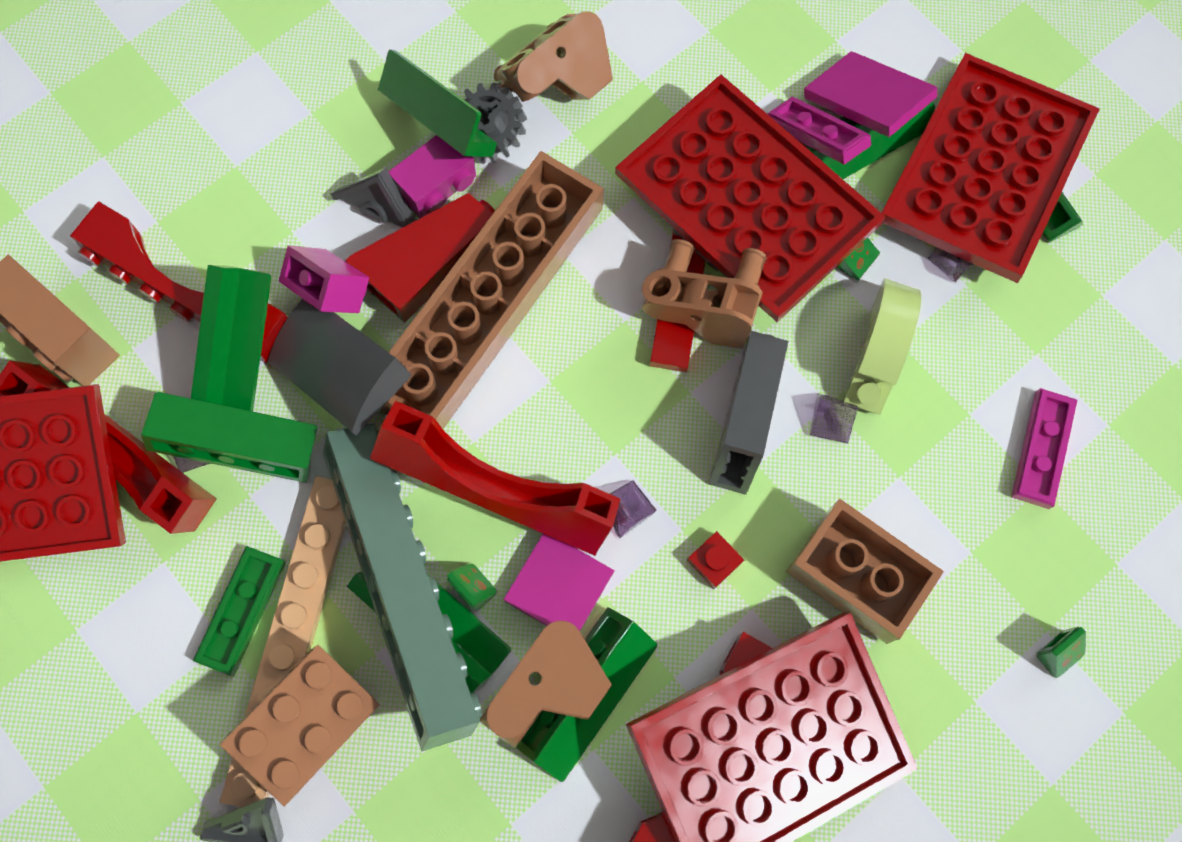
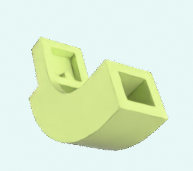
(886, 345)

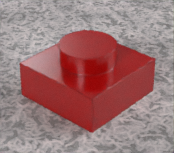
(715, 560)

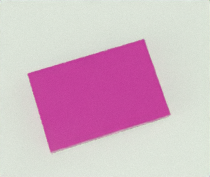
(870, 93)

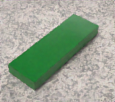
(239, 611)

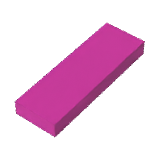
(821, 130)
(1044, 448)

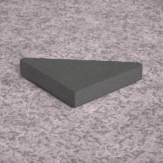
(378, 198)
(247, 824)

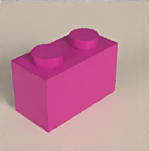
(432, 176)
(323, 279)

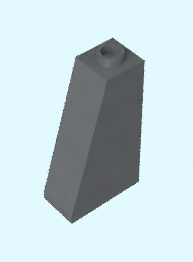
(749, 413)

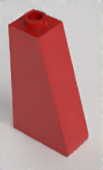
(416, 259)

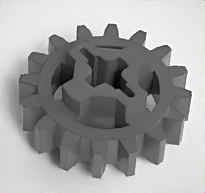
(504, 115)

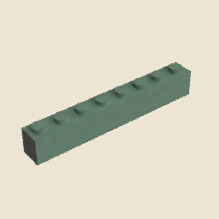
(401, 591)

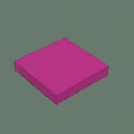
(558, 583)

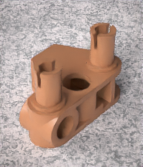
(566, 55)
(716, 315)
(569, 683)

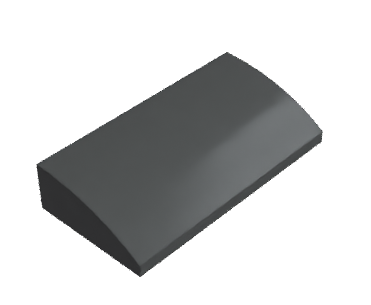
(336, 365)

